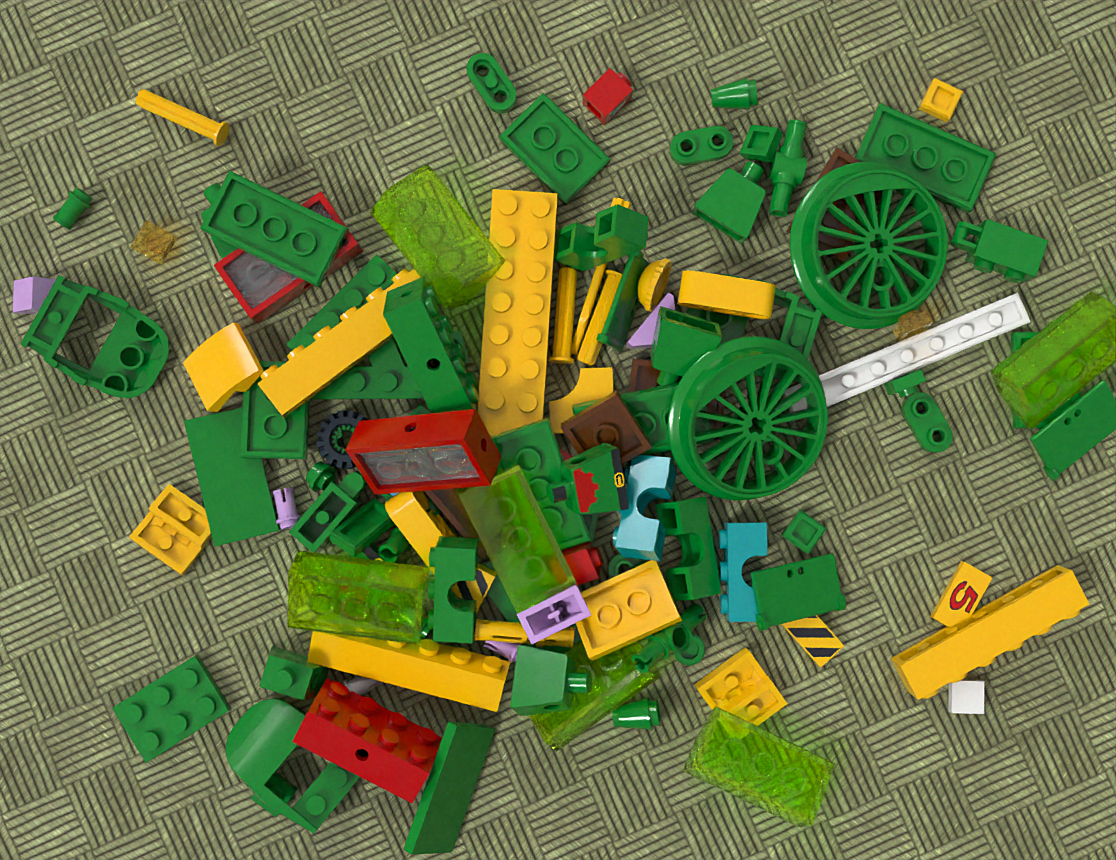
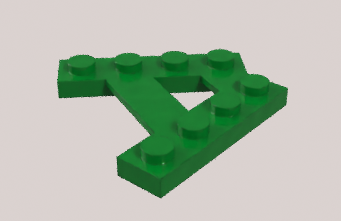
(388, 375)

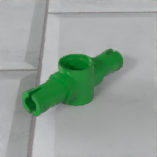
(787, 168)
(669, 640)

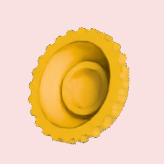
(653, 283)

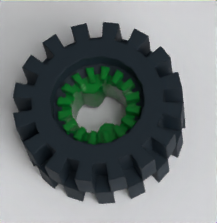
(331, 432)

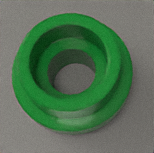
(320, 476)

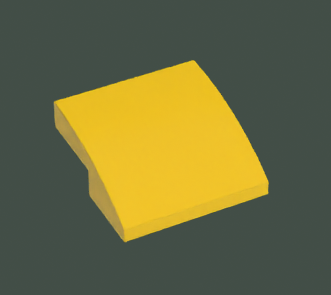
(223, 366)
(173, 530)
(741, 689)

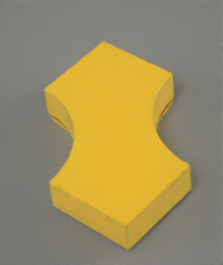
(591, 385)

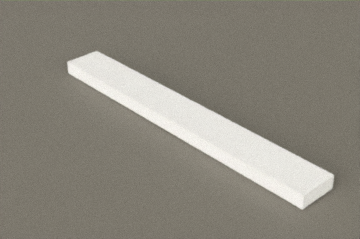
(919, 351)

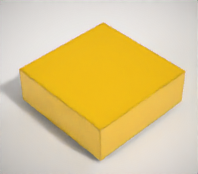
(940, 100)

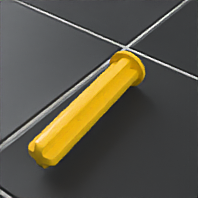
(185, 117)
(564, 316)
(590, 346)

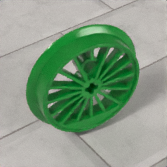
(805, 255)
(721, 370)

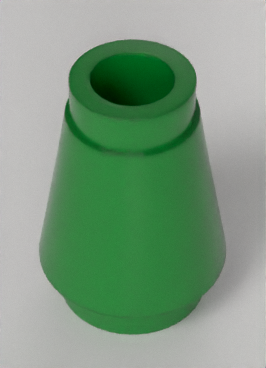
(735, 95)
(638, 714)

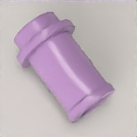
(286, 510)
(505, 649)

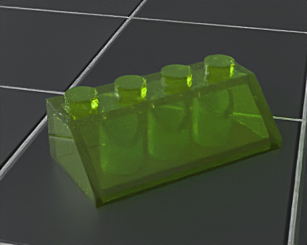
(437, 237)
(1059, 360)
(517, 538)
(357, 597)
(613, 684)
(759, 768)

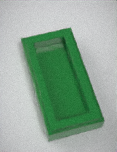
(362, 528)

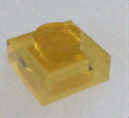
(153, 242)
(912, 324)

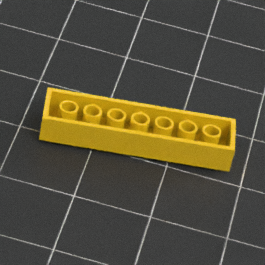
(517, 310)

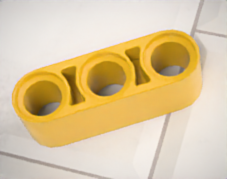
(726, 294)
(417, 525)

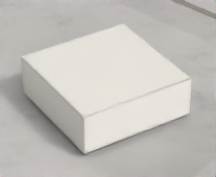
(966, 697)

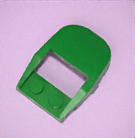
(797, 329)
(129, 356)
(262, 744)

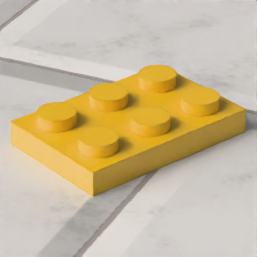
(626, 610)

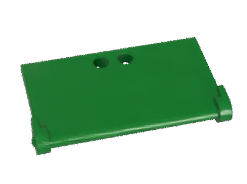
(624, 304)
(1064, 443)
(788, 596)

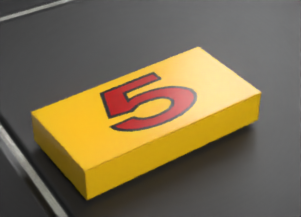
(961, 595)

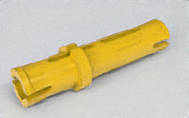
(515, 633)

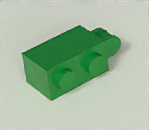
(1001, 249)
(328, 512)

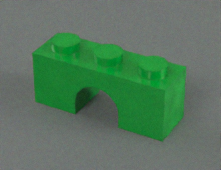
(615, 235)
(697, 571)
(452, 616)

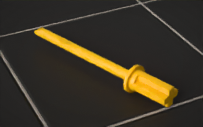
(591, 295)

